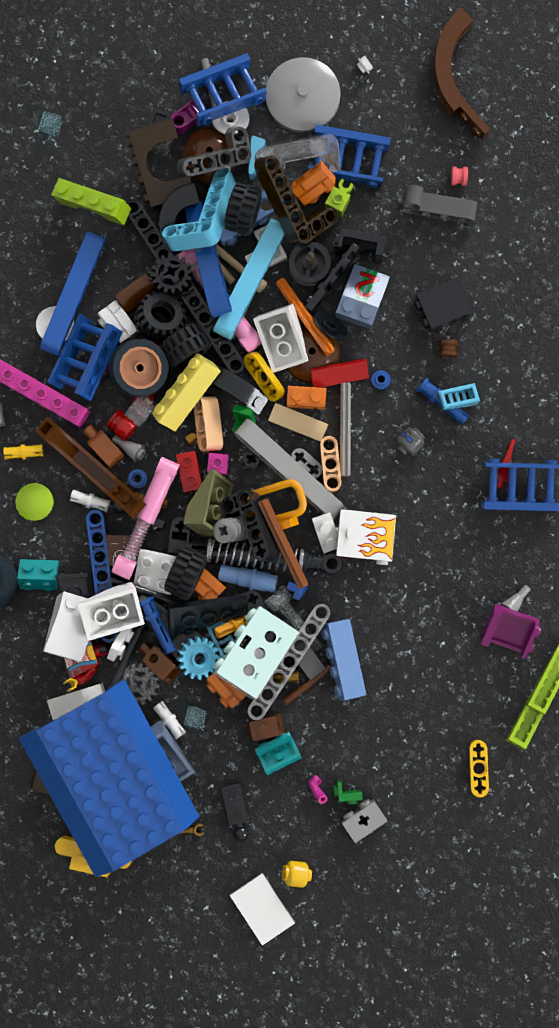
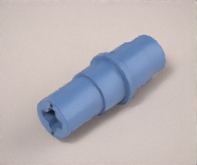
(248, 578)

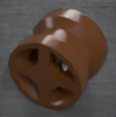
(448, 348)

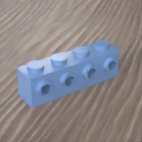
(343, 659)

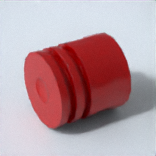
(121, 425)

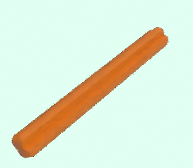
(305, 316)

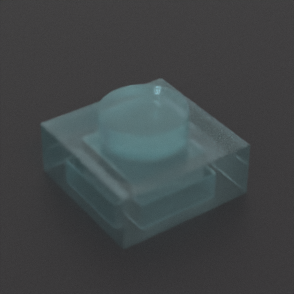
(50, 123)
(195, 717)

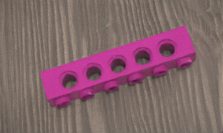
(43, 395)

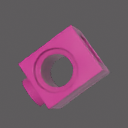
(219, 463)

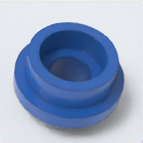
(378, 385)
(133, 474)

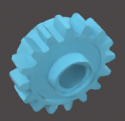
(188, 654)

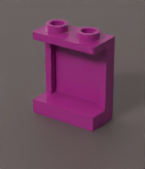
(511, 630)

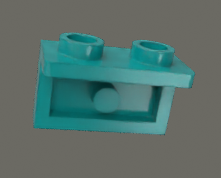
(38, 574)
(278, 753)

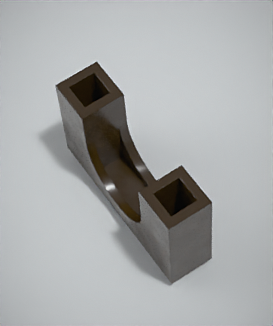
(142, 141)

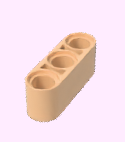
(208, 424)
(330, 455)

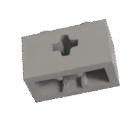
(360, 830)

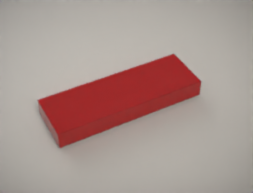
(339, 373)

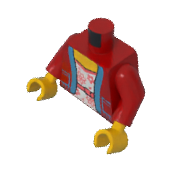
(83, 671)

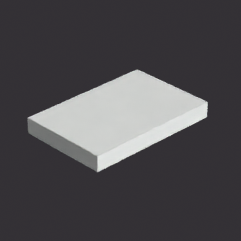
(262, 909)

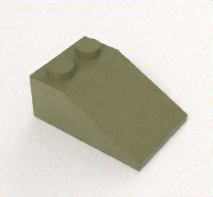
(204, 507)

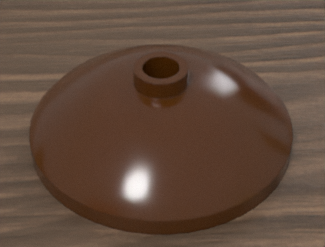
(199, 143)
(319, 359)

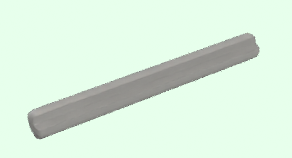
(345, 429)

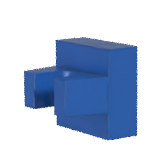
(298, 593)

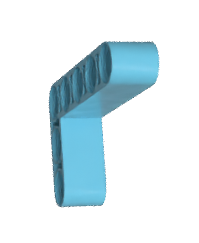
(211, 222)

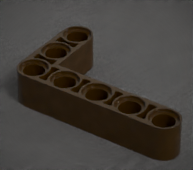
(285, 205)

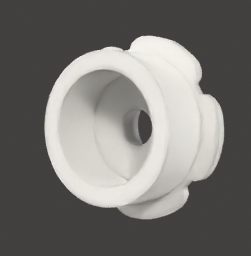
(364, 65)

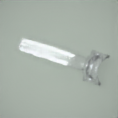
(280, 601)

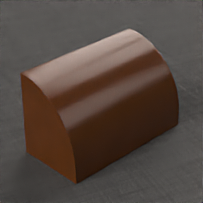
(133, 294)

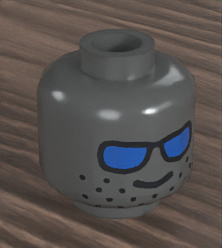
(410, 441)

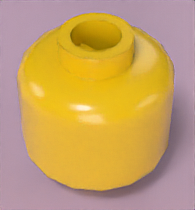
(296, 874)

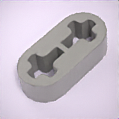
(309, 460)

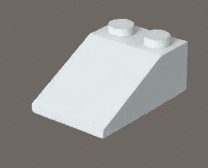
(281, 337)
(111, 611)
(66, 630)
(65, 703)

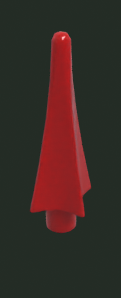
(503, 472)

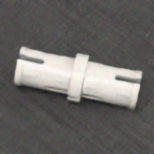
(90, 500)
(169, 720)

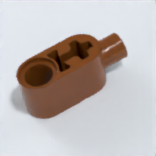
(103, 446)

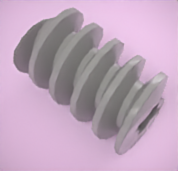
(230, 530)

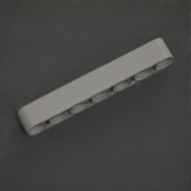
(288, 468)
(287, 671)

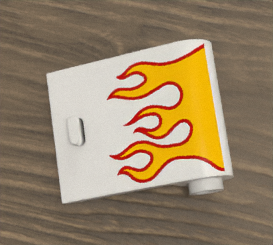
(366, 535)

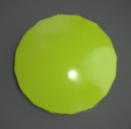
(34, 501)

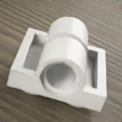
(153, 570)

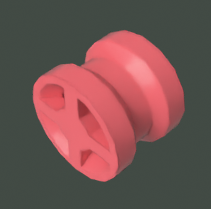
(459, 176)

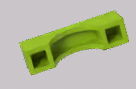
(76, 196)

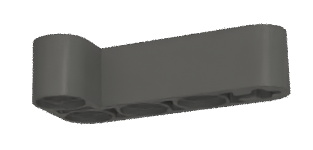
(213, 157)
(438, 206)

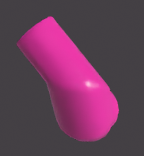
(317, 792)

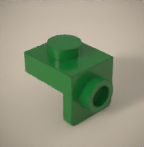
(240, 414)
(350, 796)

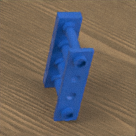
(222, 72)
(361, 141)
(97, 364)
(530, 502)

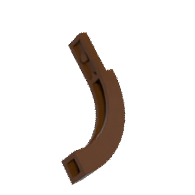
(443, 78)
(90, 467)

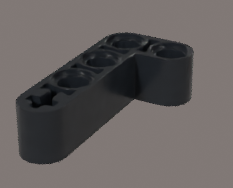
(263, 548)

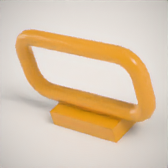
(288, 518)

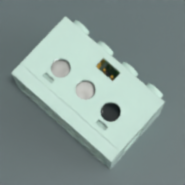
(253, 660)

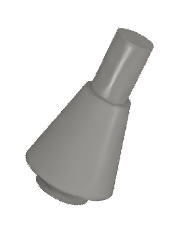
(133, 450)
(516, 600)

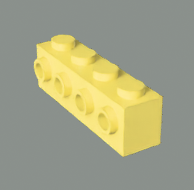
(185, 392)

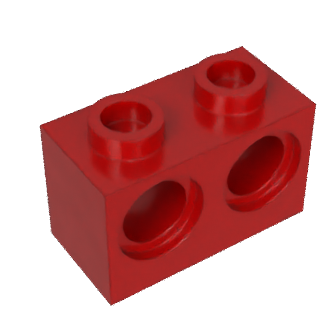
(189, 471)

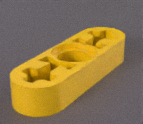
(271, 378)
(483, 753)

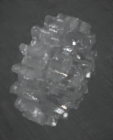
(145, 678)

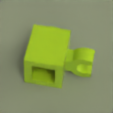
(339, 198)

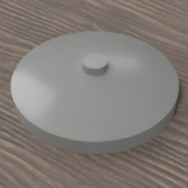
(302, 95)

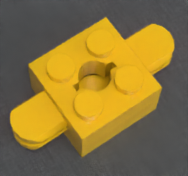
(68, 847)

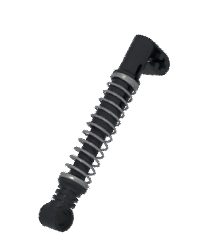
(243, 553)

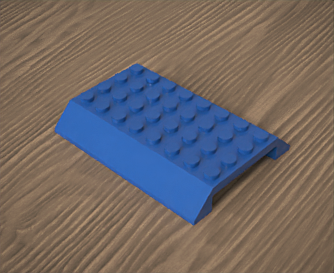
(110, 779)

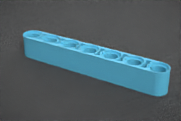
(250, 279)

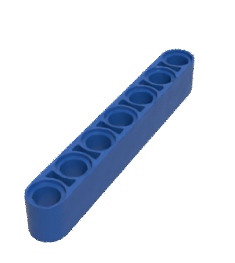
(210, 270)
(72, 293)
(95, 548)

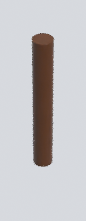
(306, 685)

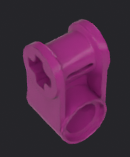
(187, 115)

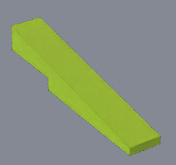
(536, 704)

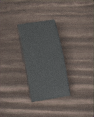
(309, 663)

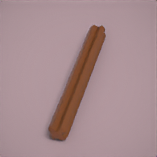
(283, 543)

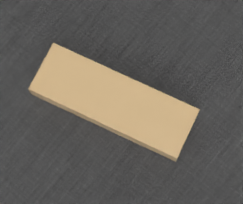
(298, 422)

